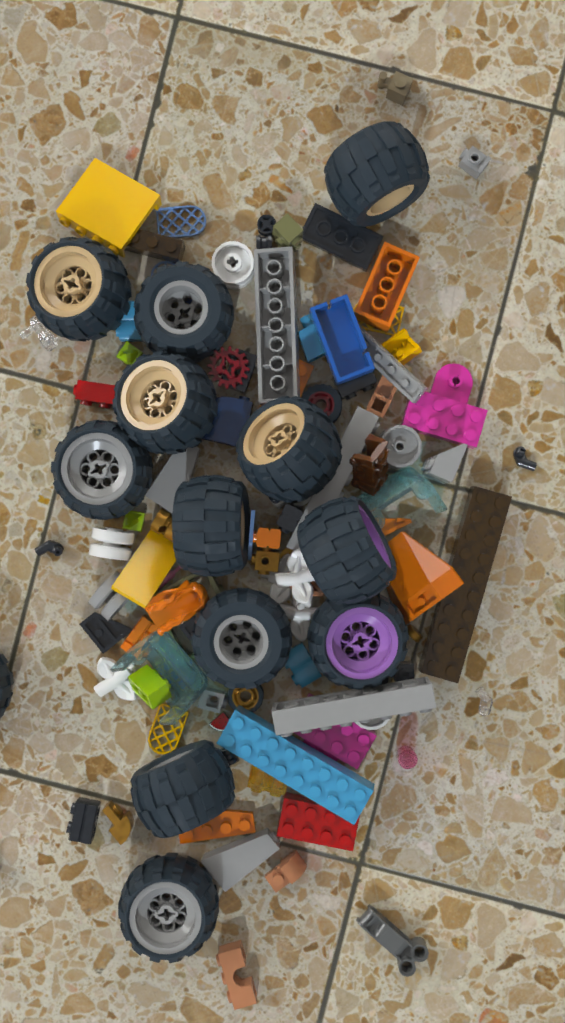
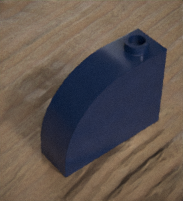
(230, 419)

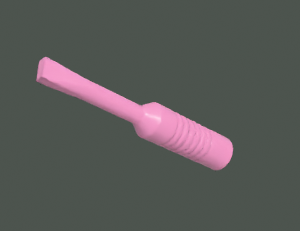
(170, 575)

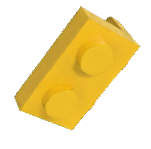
(402, 347)

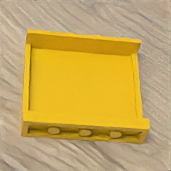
(107, 206)

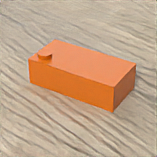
(386, 287)

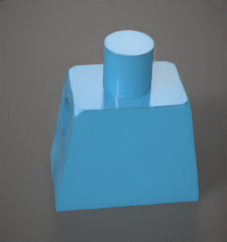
(309, 340)

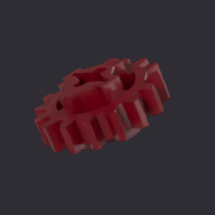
(219, 370)

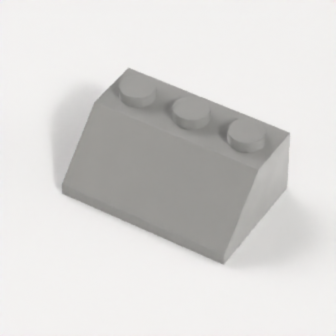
(444, 465)

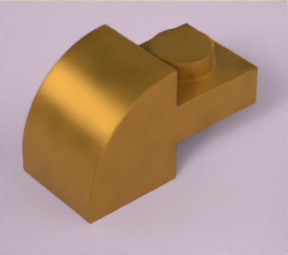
(122, 824)

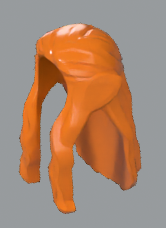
(176, 605)

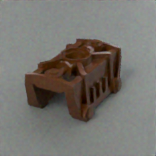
(371, 469)

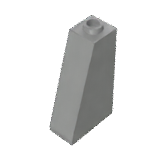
(177, 469)
(237, 859)

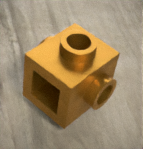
(271, 566)

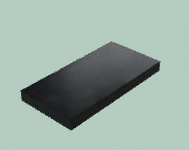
(341, 238)

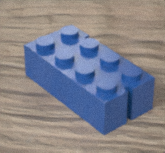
(341, 339)

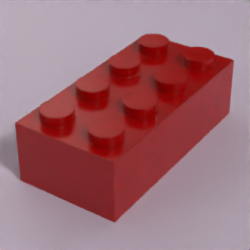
(312, 823)

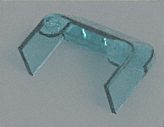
(398, 485)
(172, 663)

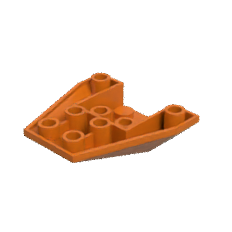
(420, 577)

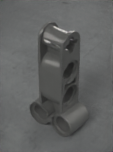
(394, 940)

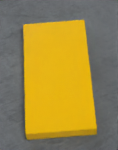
(146, 569)

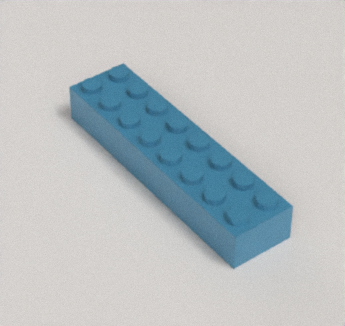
(296, 765)

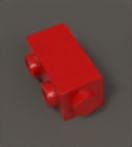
(94, 392)

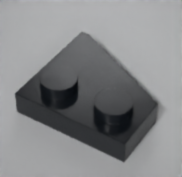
(103, 632)

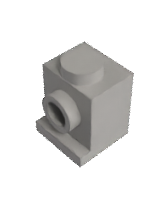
(472, 167)
(206, 703)

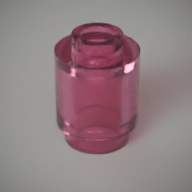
(409, 762)

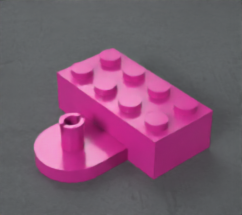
(445, 409)
(341, 743)

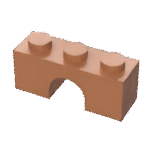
(241, 990)

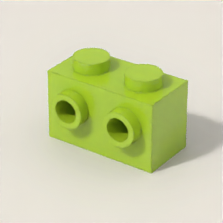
(150, 686)

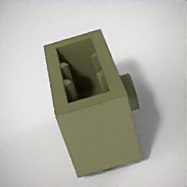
(287, 233)

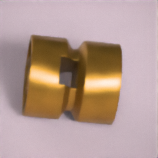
(163, 524)

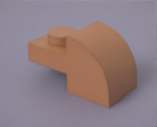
(381, 397)
(287, 871)

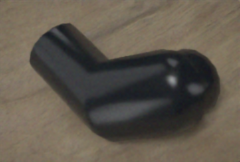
(522, 461)
(49, 546)

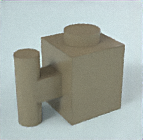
(397, 87)

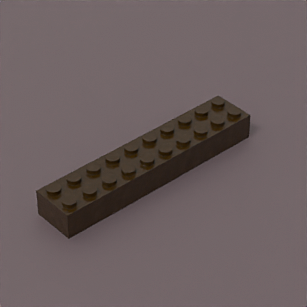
(472, 560)

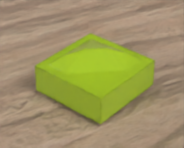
(129, 353)
(134, 521)

